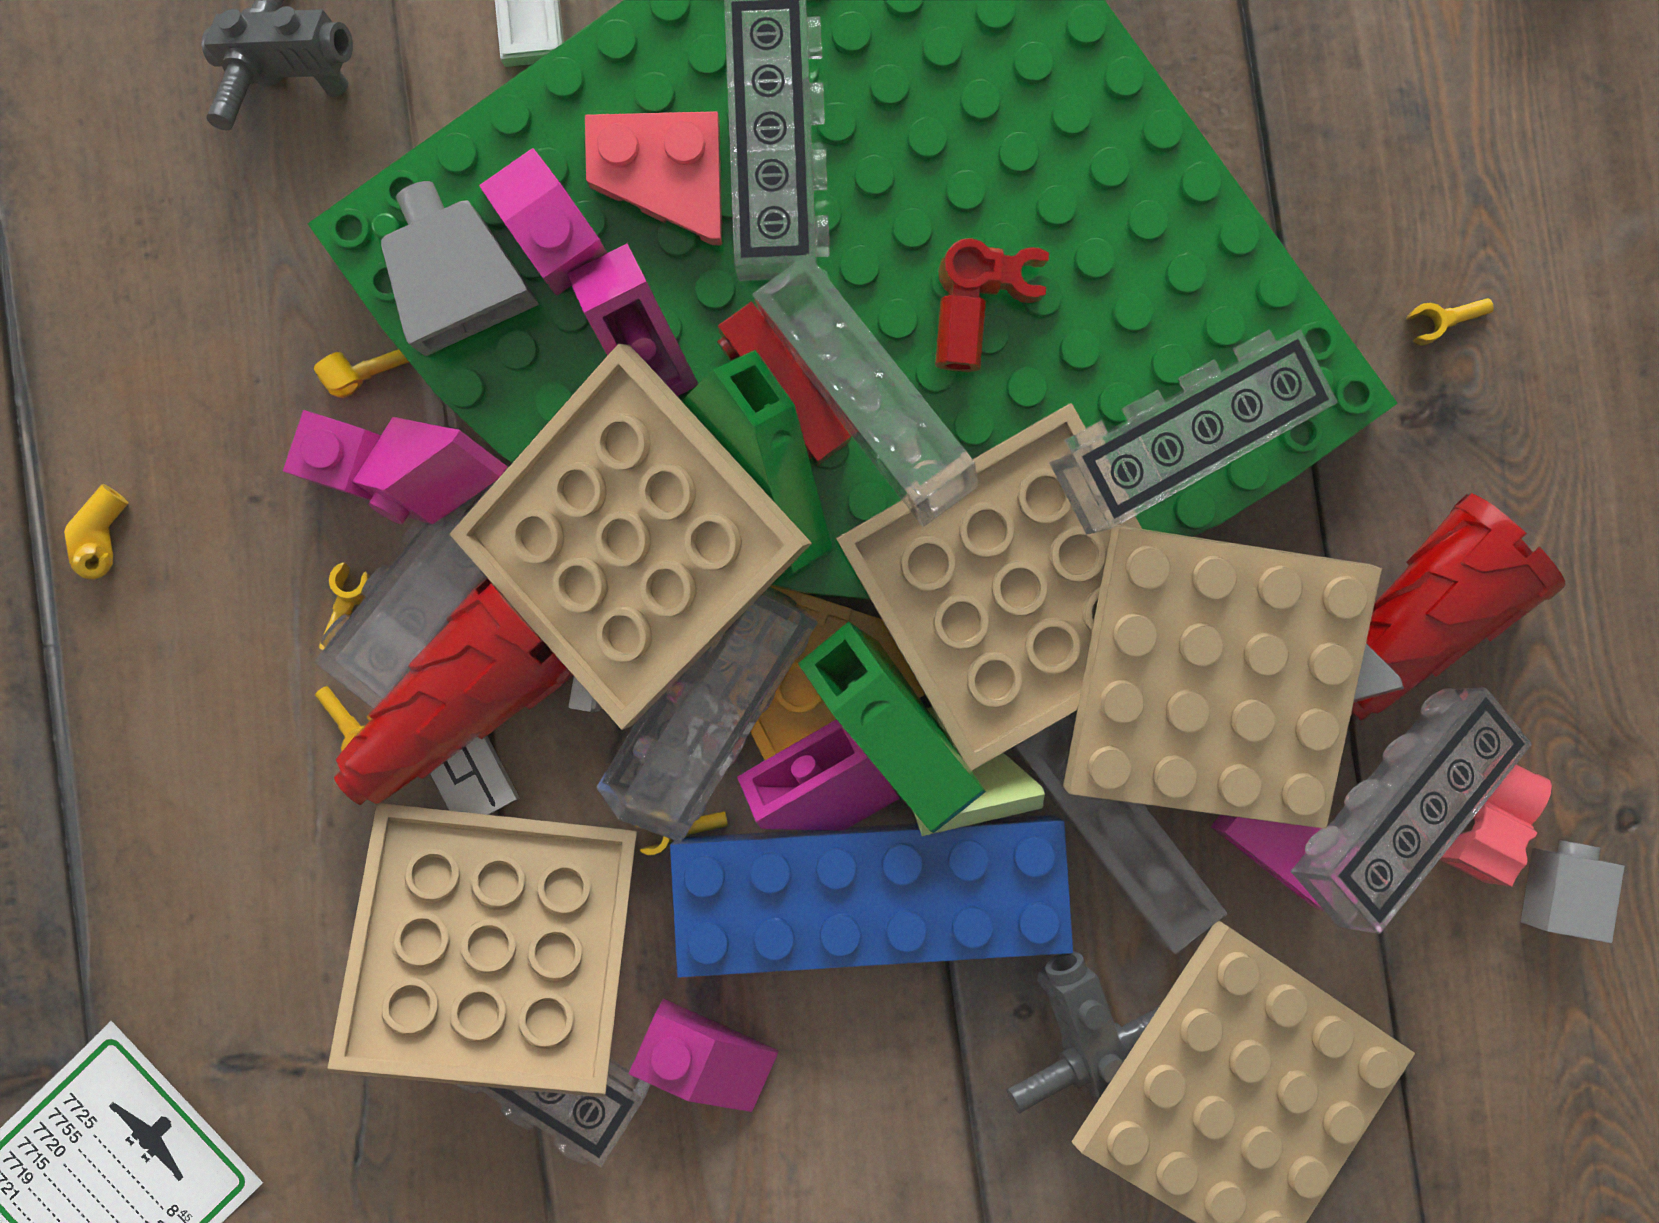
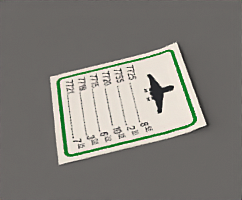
(116, 1148)

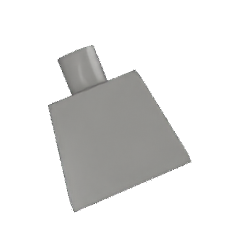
(449, 272)

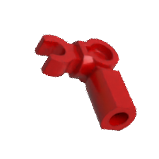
(964, 273)

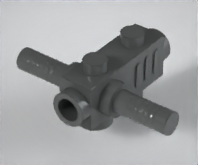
(269, 45)
(1090, 1039)

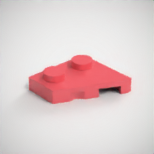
(661, 165)

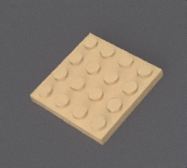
(628, 536)
(992, 593)
(1220, 677)
(485, 952)
(1242, 1090)

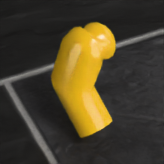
(89, 534)

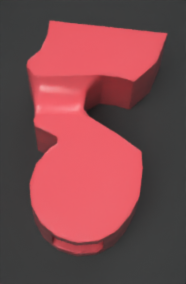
(1502, 830)

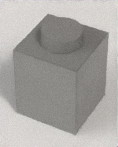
(1573, 892)

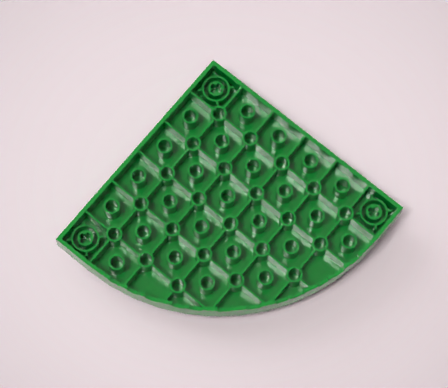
(934, 132)

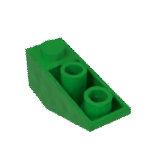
(762, 432)
(891, 725)

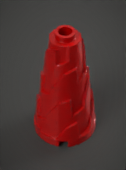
(1459, 588)
(457, 690)

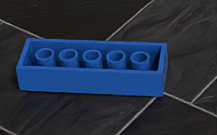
(870, 896)

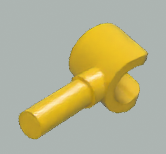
(1448, 317)
(344, 379)
(345, 600)
(346, 723)
(703, 824)

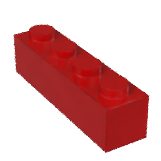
(819, 425)

